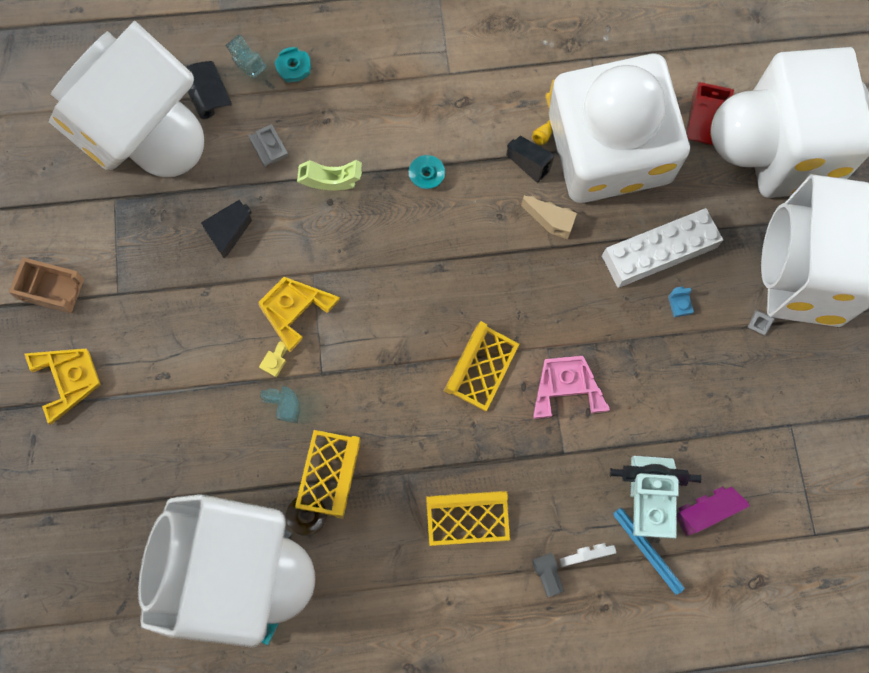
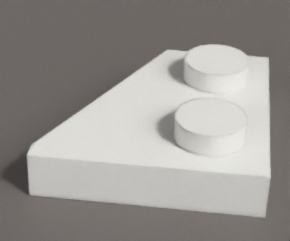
(586, 554)

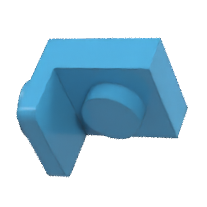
(681, 302)

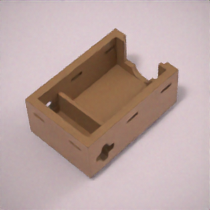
(46, 285)

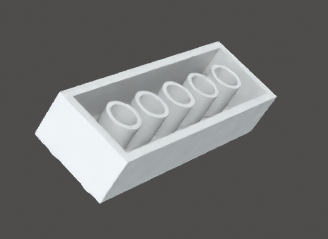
(662, 247)

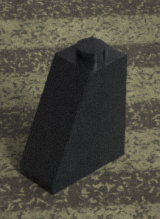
(530, 157)
(228, 226)

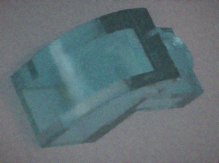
(245, 58)
(287, 402)

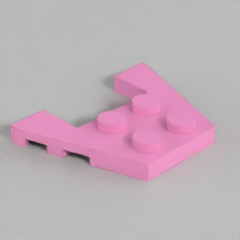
(565, 378)

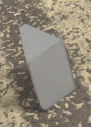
(760, 322)

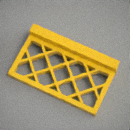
(467, 358)
(345, 478)
(472, 500)

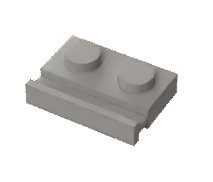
(268, 145)

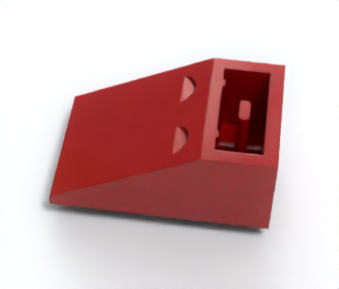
(704, 104)

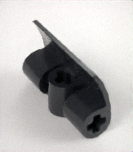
(207, 89)

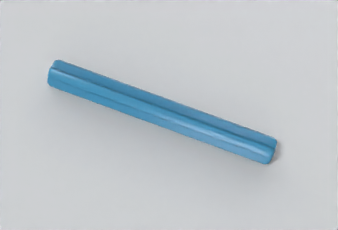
(649, 552)

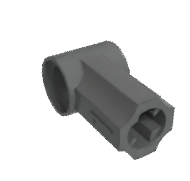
(546, 569)

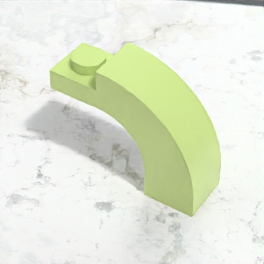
(329, 178)

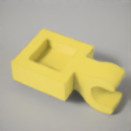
(274, 362)

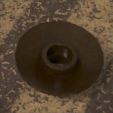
(298, 523)

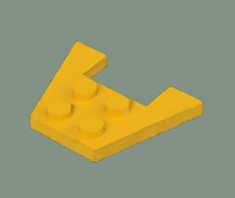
(287, 302)
(73, 375)

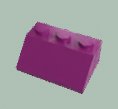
(710, 510)

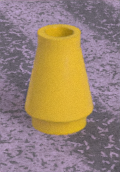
(542, 134)

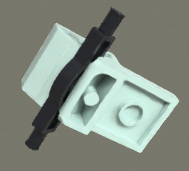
(654, 493)

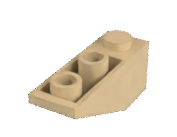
(553, 218)

